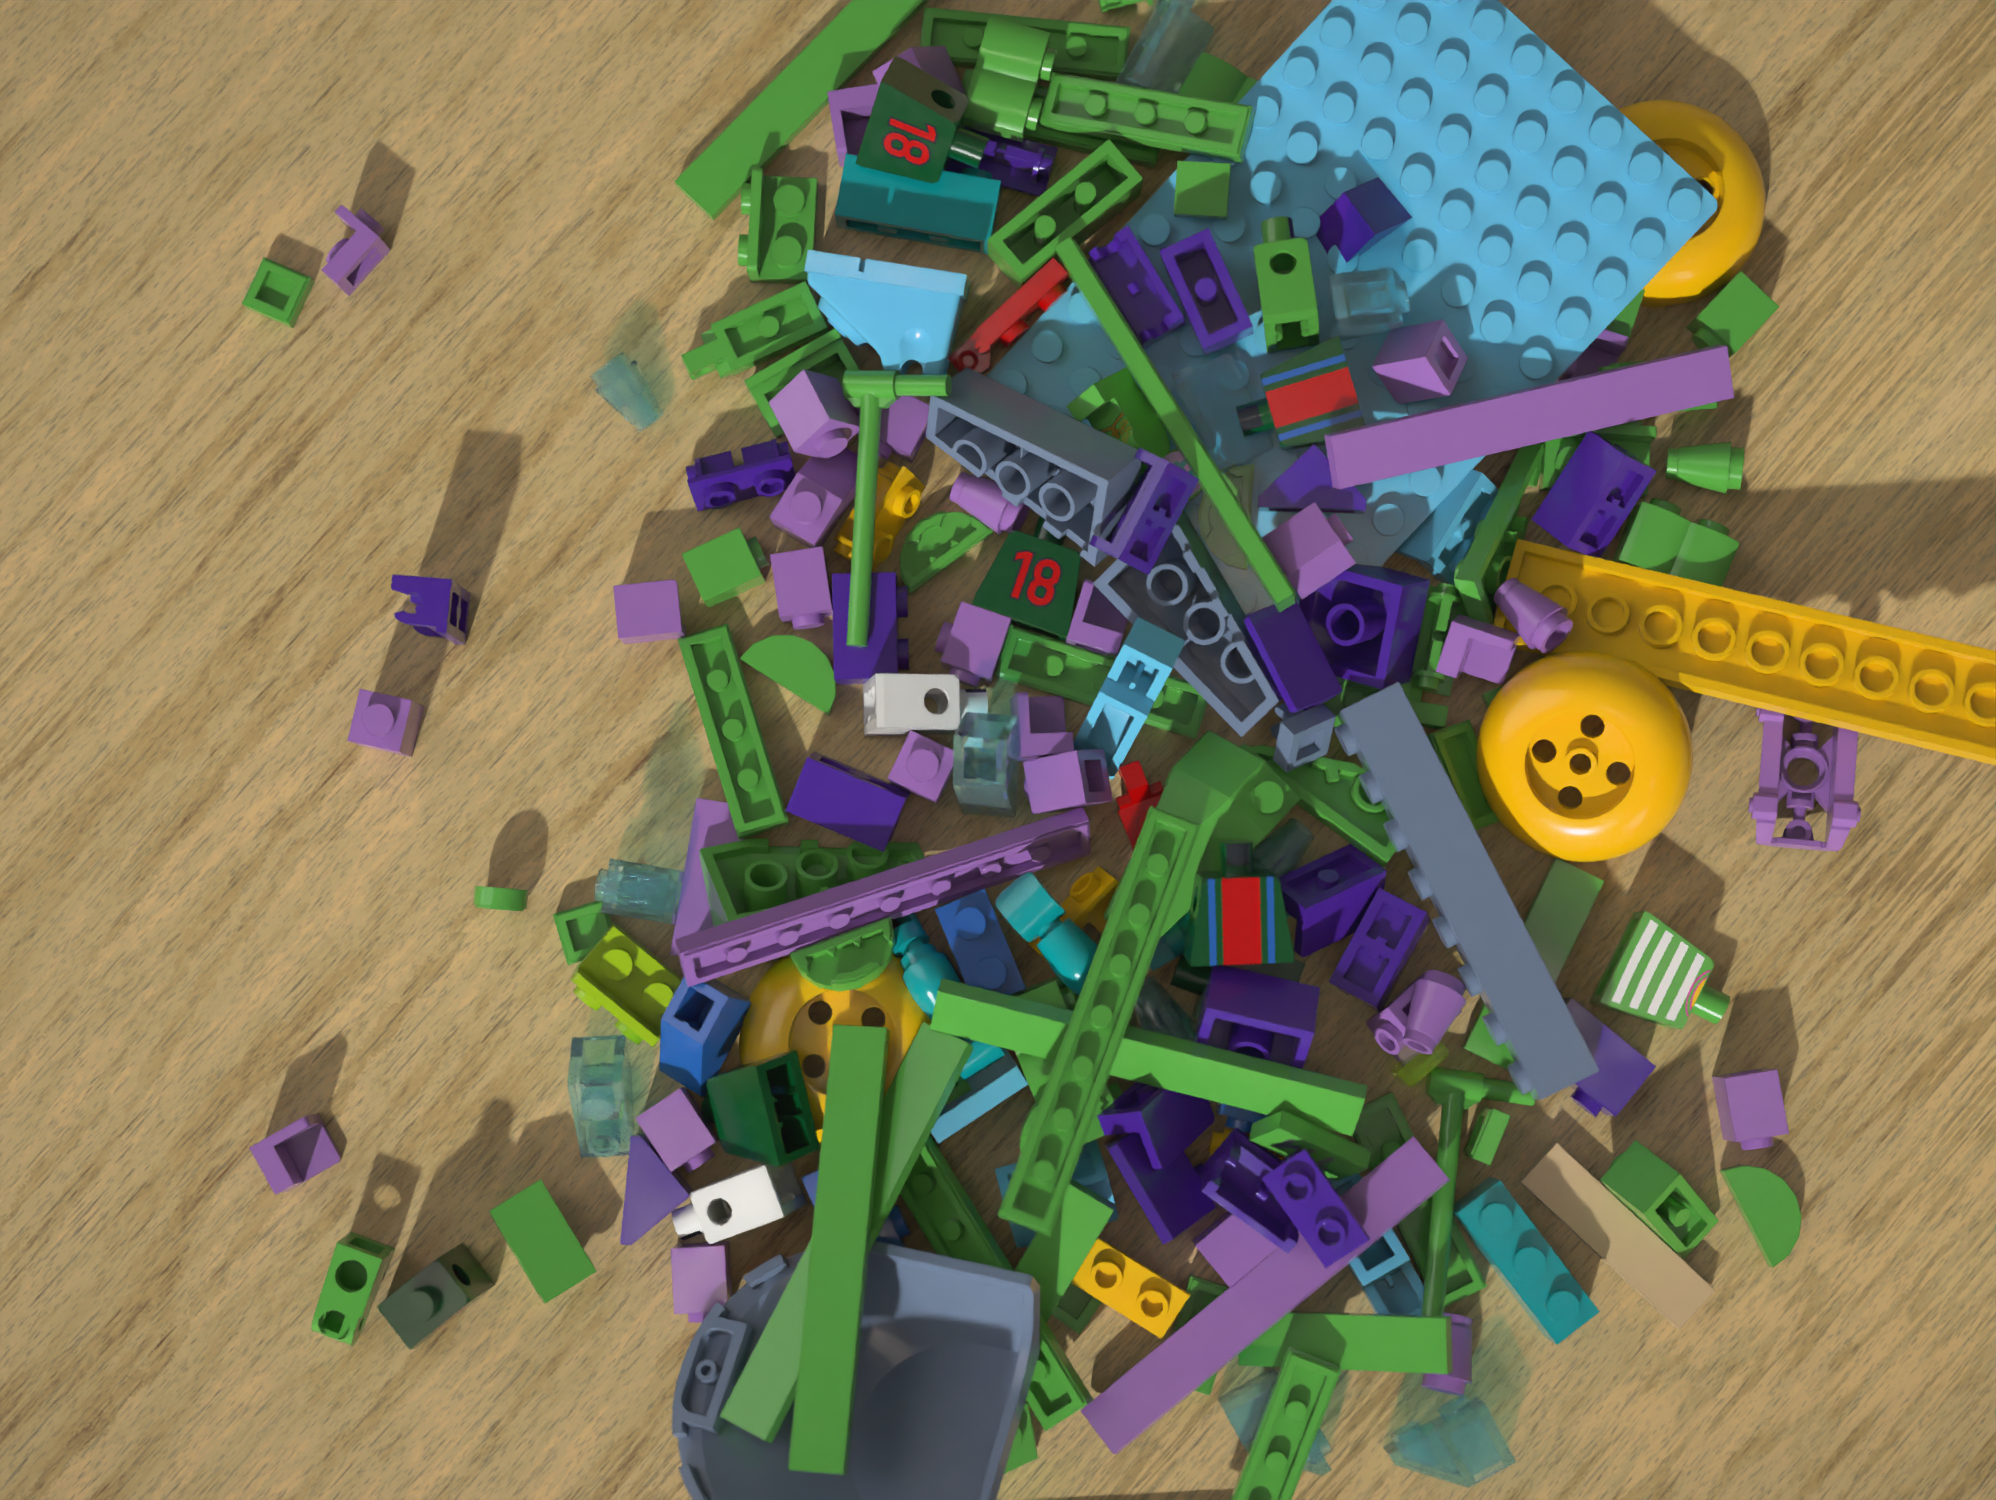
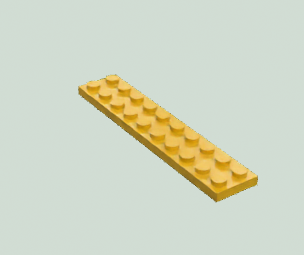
(1771, 652)

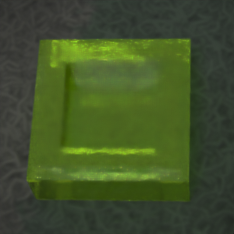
(1419, 1065)

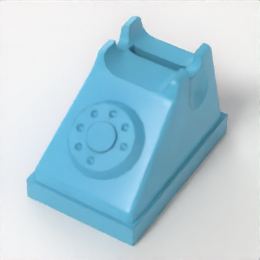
(894, 307)

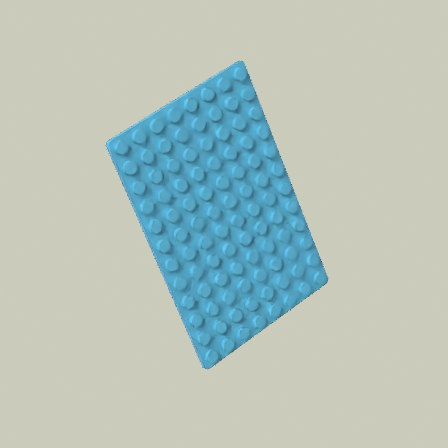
(1523, 234)

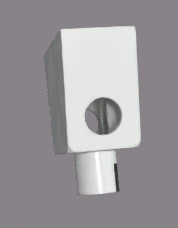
(896, 704)
(755, 1199)

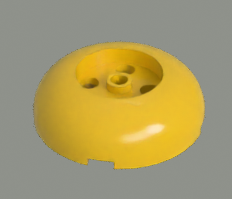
(1723, 162)
(1640, 729)
(781, 1021)

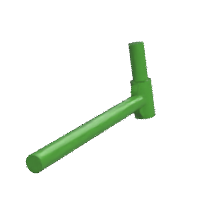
(871, 393)
(1454, 1092)

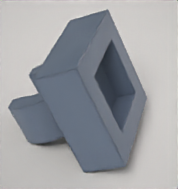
(1301, 735)

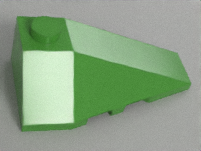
(1231, 799)
(754, 877)

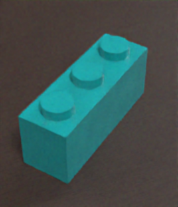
(949, 213)
(1524, 1260)

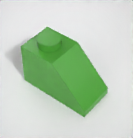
(1659, 1198)

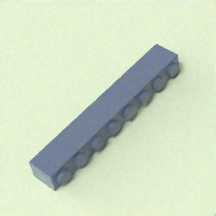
(1466, 892)

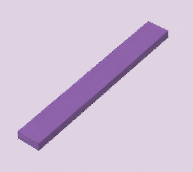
(1528, 416)
(883, 895)
(1256, 1303)

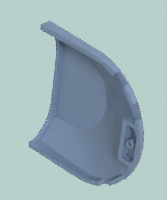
(934, 1394)

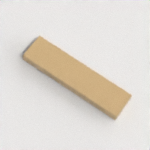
(1616, 1235)

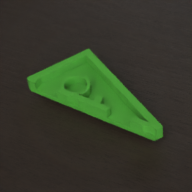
(1496, 537)
(1336, 798)

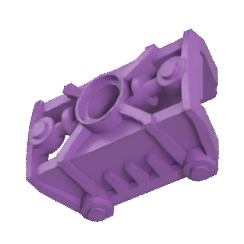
(1831, 789)

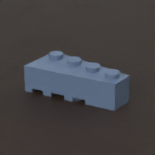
(1037, 457)
(1195, 603)

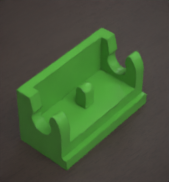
(823, 355)
(542, 1241)

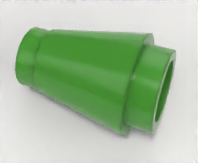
(1707, 466)

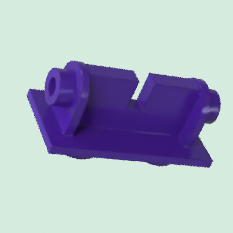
(1016, 164)
(718, 483)
(1315, 1207)

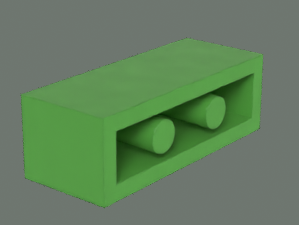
(1070, 208)

